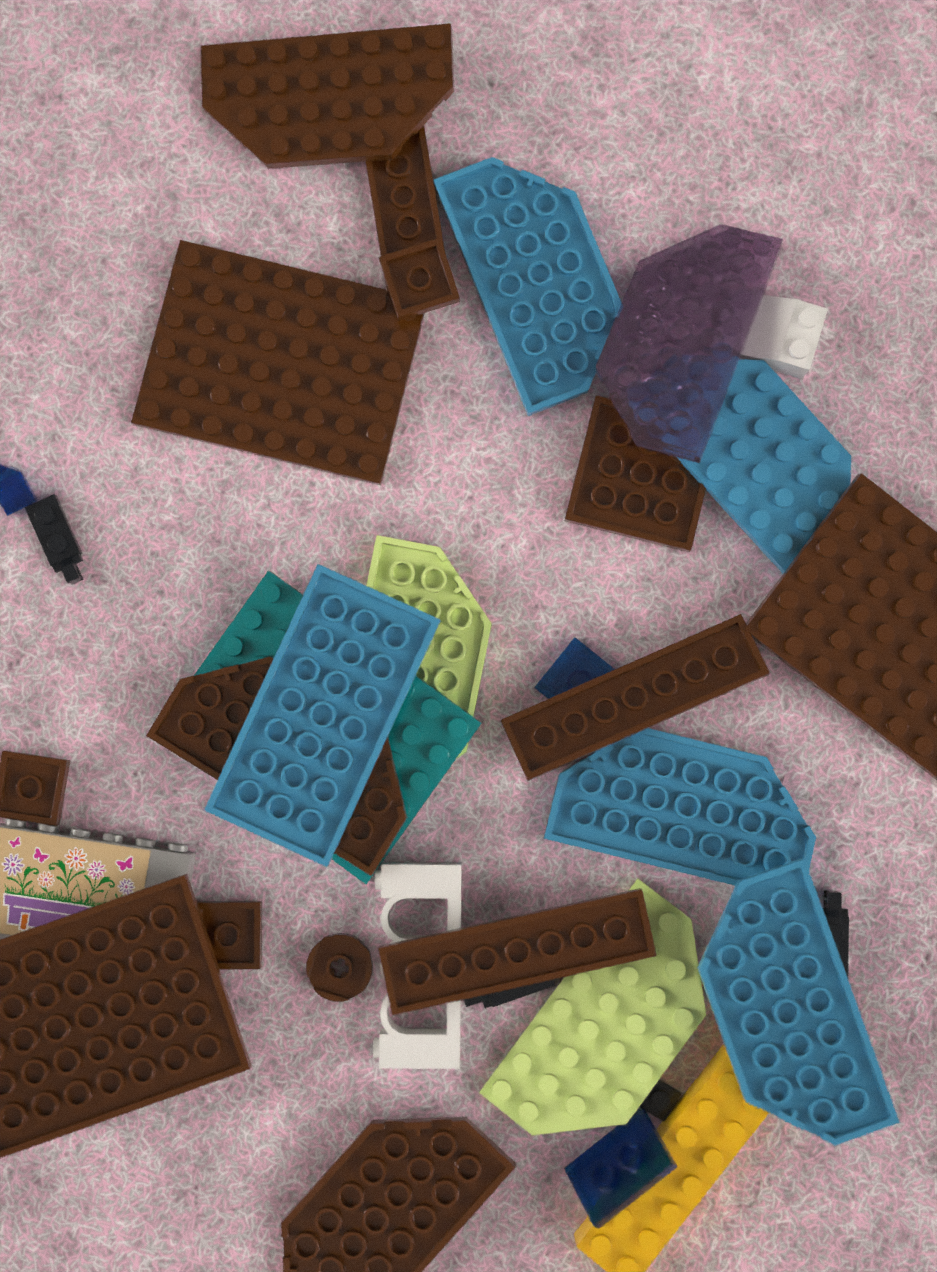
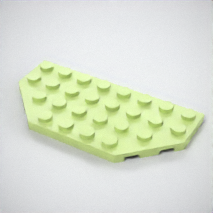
(427, 581)
(605, 1035)

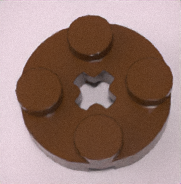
(323, 976)

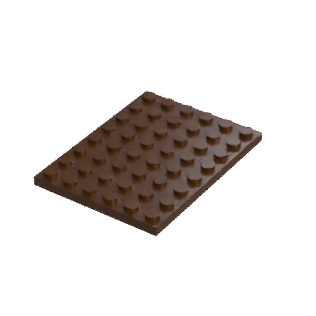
(278, 363)
(863, 617)
(110, 1015)

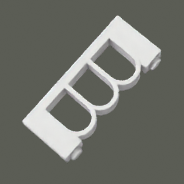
(418, 1047)

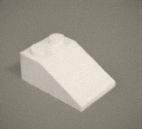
(785, 334)

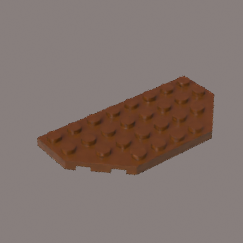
(328, 92)
(204, 723)
(394, 1197)

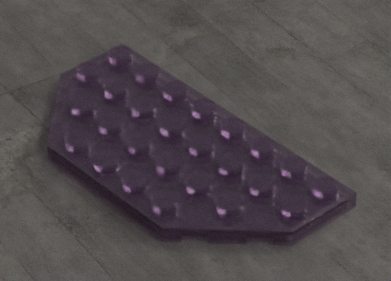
(684, 336)

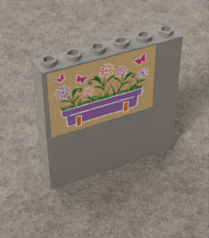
(62, 873)

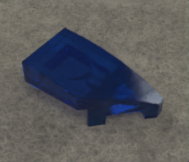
(14, 490)

